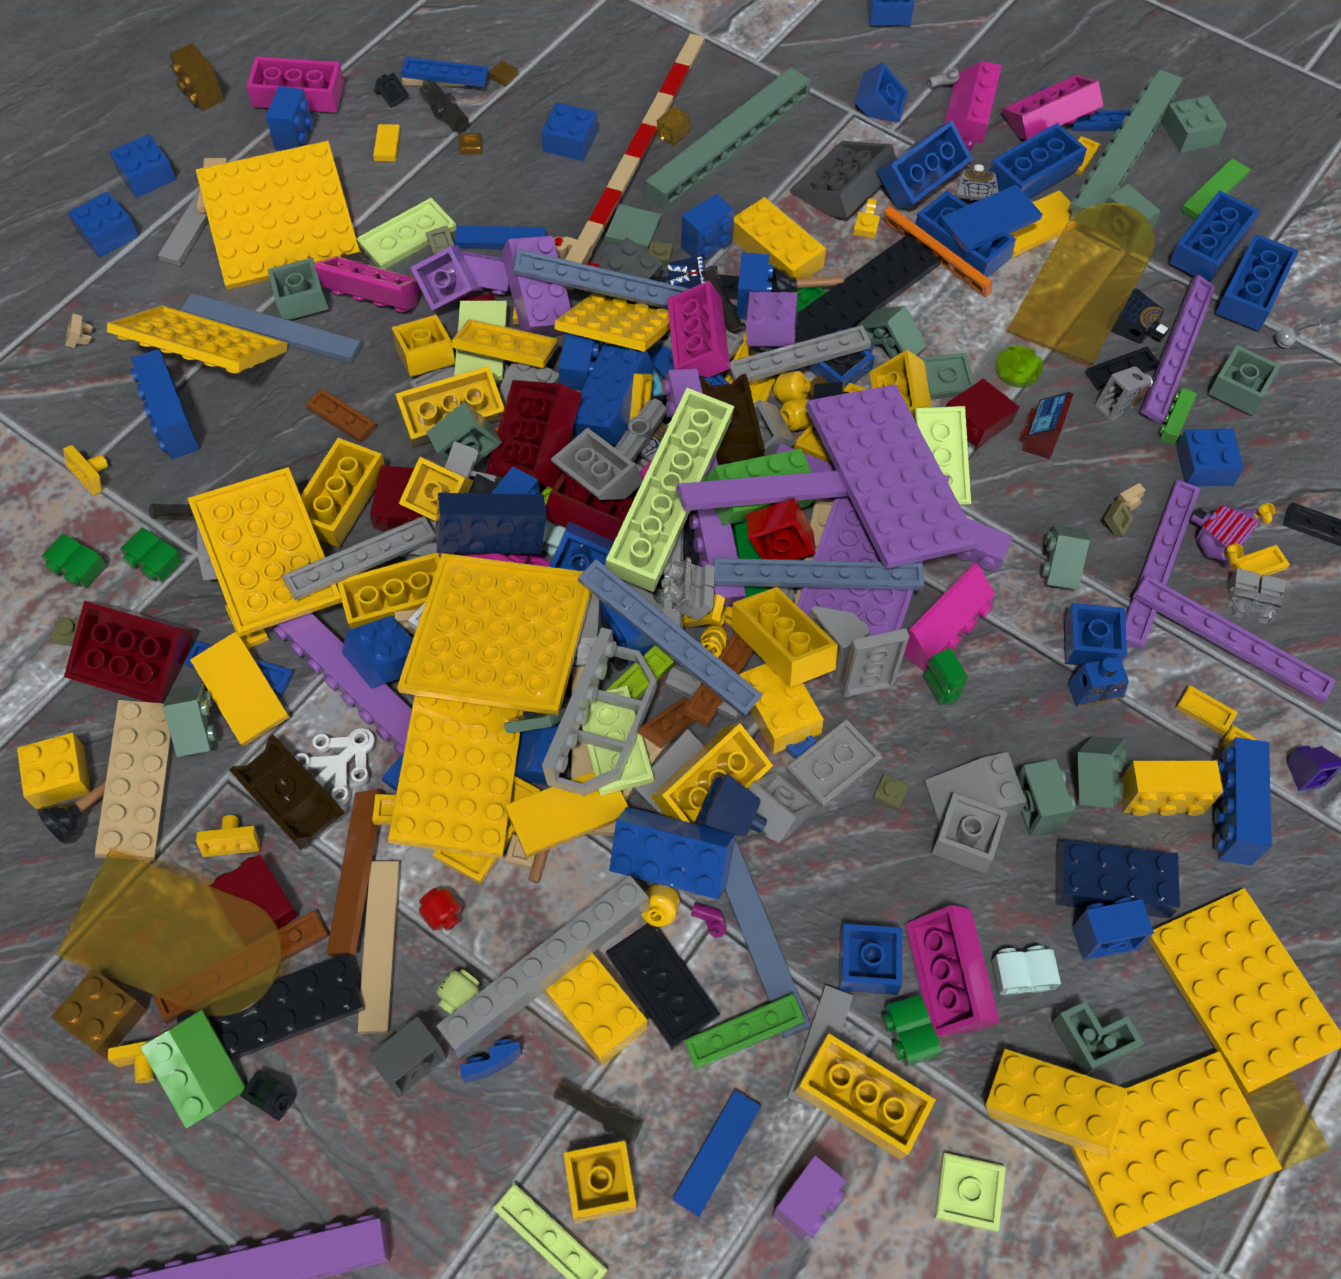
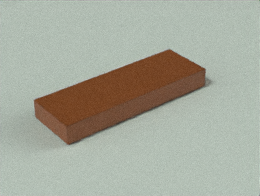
(341, 415)
(667, 724)

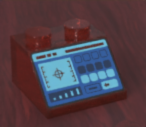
(1046, 425)

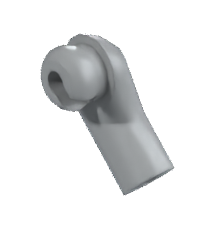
(947, 78)

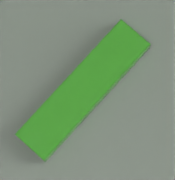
(1224, 180)
(744, 1031)

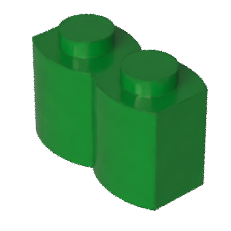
(151, 555)
(73, 561)
(946, 677)
(912, 1031)

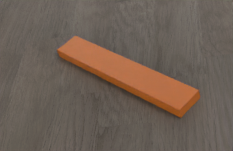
(949, 259)

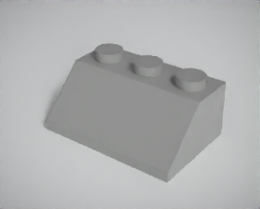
(598, 467)
(842, 628)

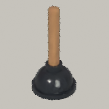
(784, 283)
(62, 819)

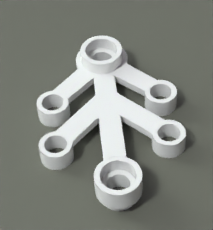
(337, 764)

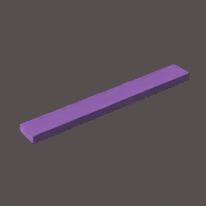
(1178, 349)
(760, 490)
(1161, 558)
(1234, 639)

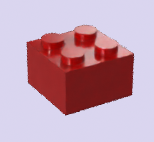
(781, 532)

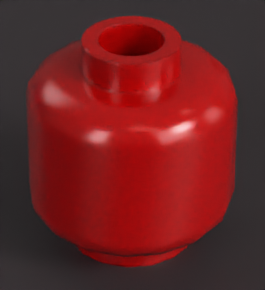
(440, 909)

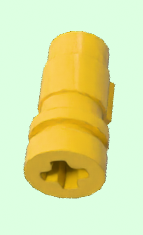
(714, 639)

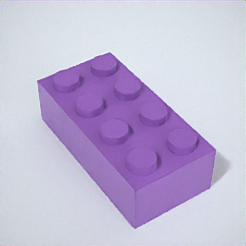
(535, 301)

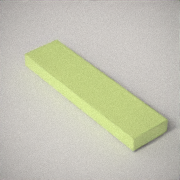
(547, 1236)

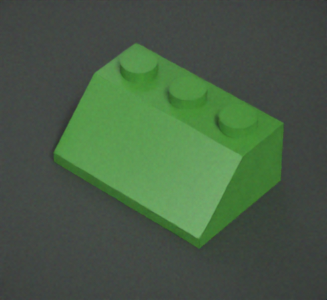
(193, 1068)

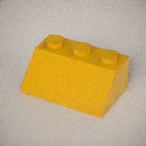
(909, 376)

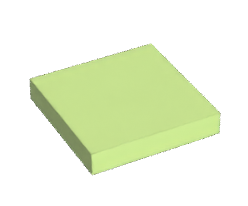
(970, 1192)

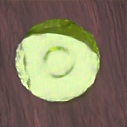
(1019, 366)

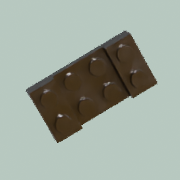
(743, 435)
(288, 793)

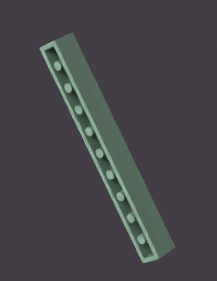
(727, 138)
(1128, 142)

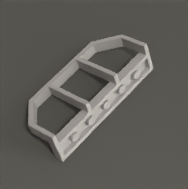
(577, 712)

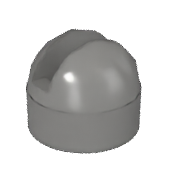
(1285, 337)

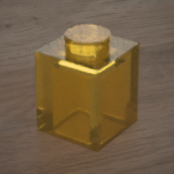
(673, 125)

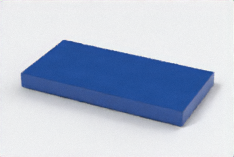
(990, 218)

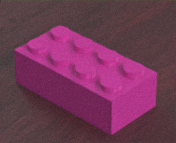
(319, 79)

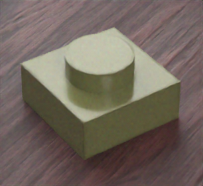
(439, 239)
(661, 251)
(1118, 518)
(64, 631)
(891, 792)

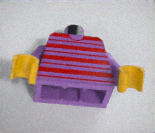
(1228, 530)

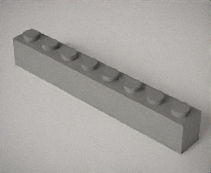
(543, 966)

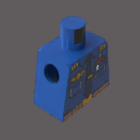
(1103, 680)

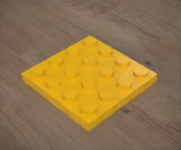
(615, 322)

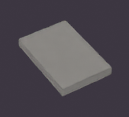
(670, 761)
(834, 763)

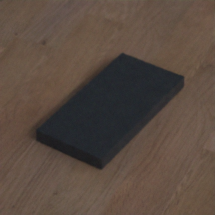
(662, 985)

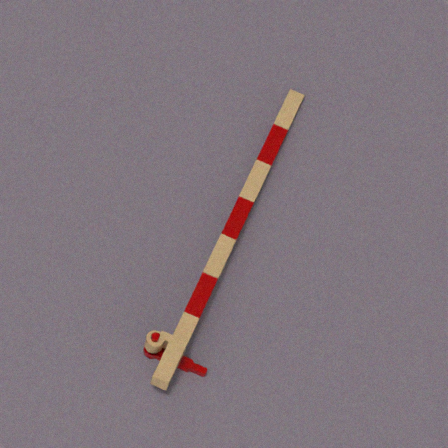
(581, 249)

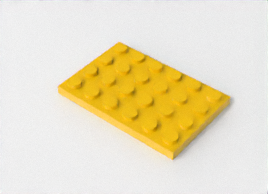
(197, 338)
(254, 538)
(455, 778)
(1245, 991)
(1177, 1146)

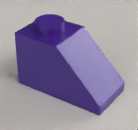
(1313, 767)

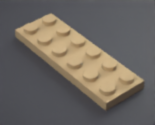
(135, 781)

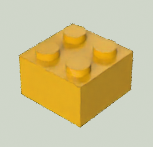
(423, 345)
(426, 483)
(53, 770)
(600, 1182)

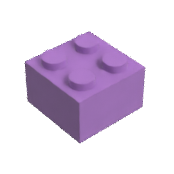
(444, 277)
(771, 318)
(808, 1198)

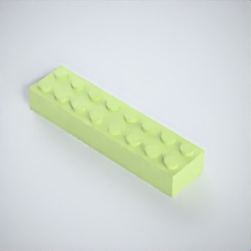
(656, 512)

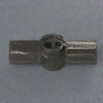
(444, 106)

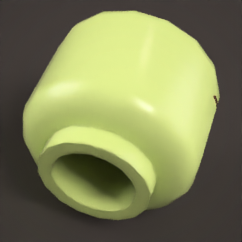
(456, 990)

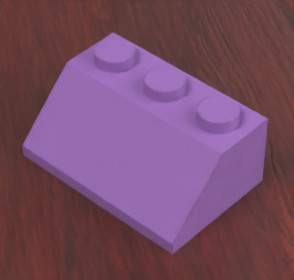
(487, 272)

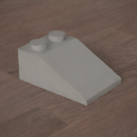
(984, 780)

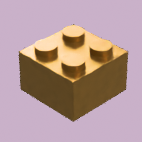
(196, 77)
(99, 1013)

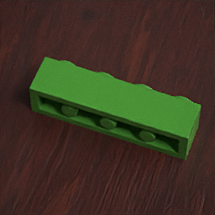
(1178, 415)

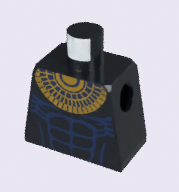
(1140, 319)

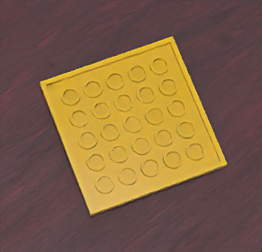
(275, 212)
(497, 634)

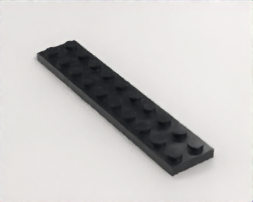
(863, 292)

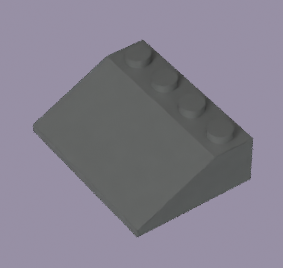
(844, 177)

